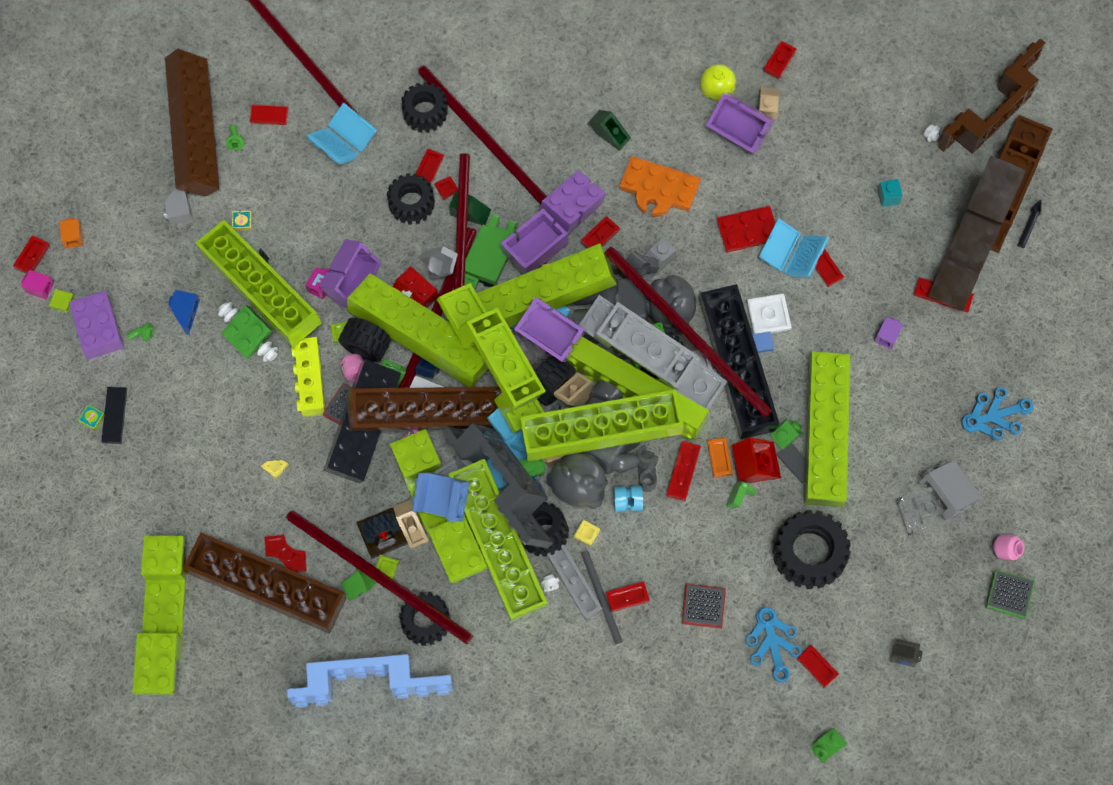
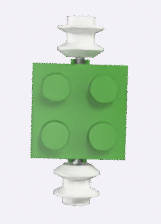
(247, 332)

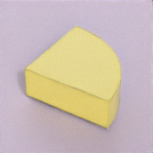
(275, 467)

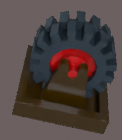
(381, 533)

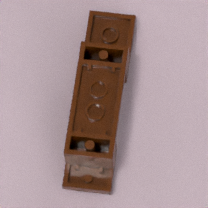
(1015, 84)
(1023, 150)

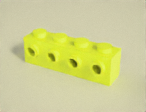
(309, 377)

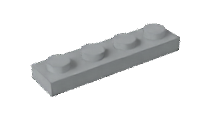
(575, 583)

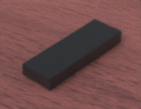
(114, 415)

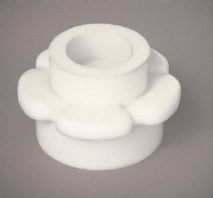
(932, 133)
(549, 581)

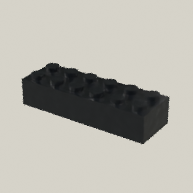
(353, 450)

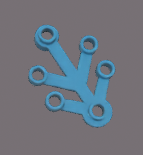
(995, 416)
(773, 641)

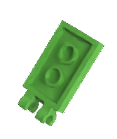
(486, 256)

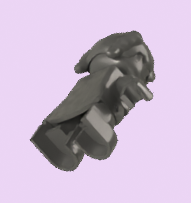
(672, 289)
(581, 476)

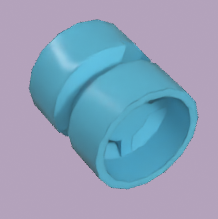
(621, 500)

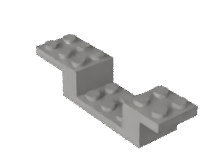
(653, 350)

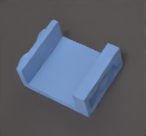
(440, 496)

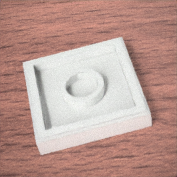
(769, 314)

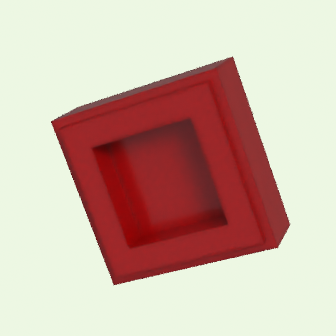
(446, 187)

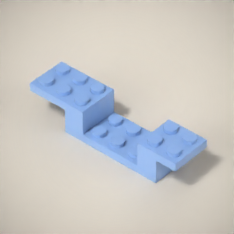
(400, 678)

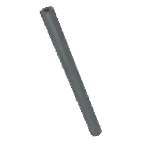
(601, 597)

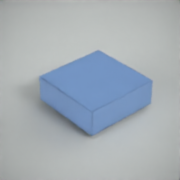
(763, 342)

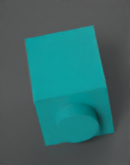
(890, 193)

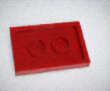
(746, 228)

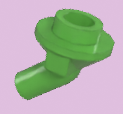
(234, 141)
(145, 331)

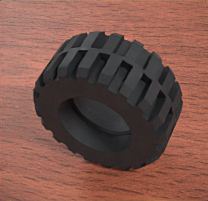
(811, 574)

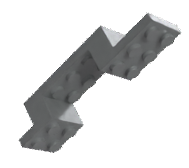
(522, 493)

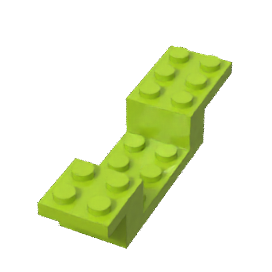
(499, 350)
(451, 540)
(163, 616)

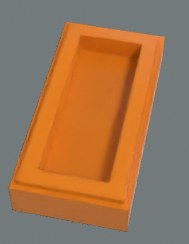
(720, 457)

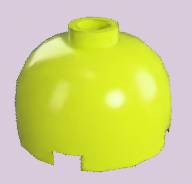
(716, 81)

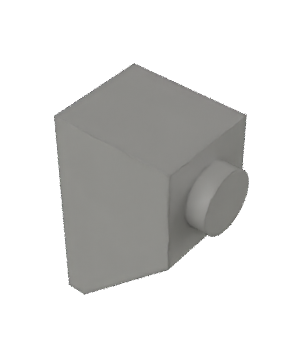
(177, 207)
(664, 253)

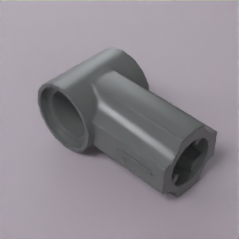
(643, 264)
(643, 474)

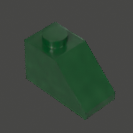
(609, 128)
(477, 211)

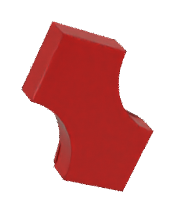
(278, 548)

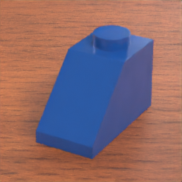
(184, 308)

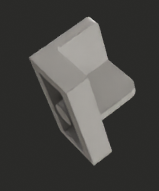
(439, 262)

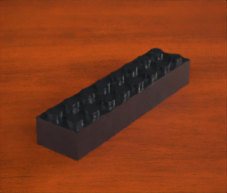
(735, 344)

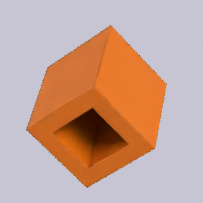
(71, 233)

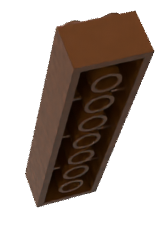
(191, 123)
(420, 408)
(265, 582)

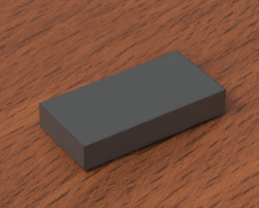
(794, 461)

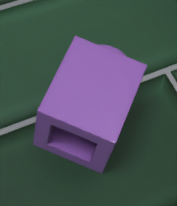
(889, 332)

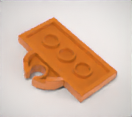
(659, 186)

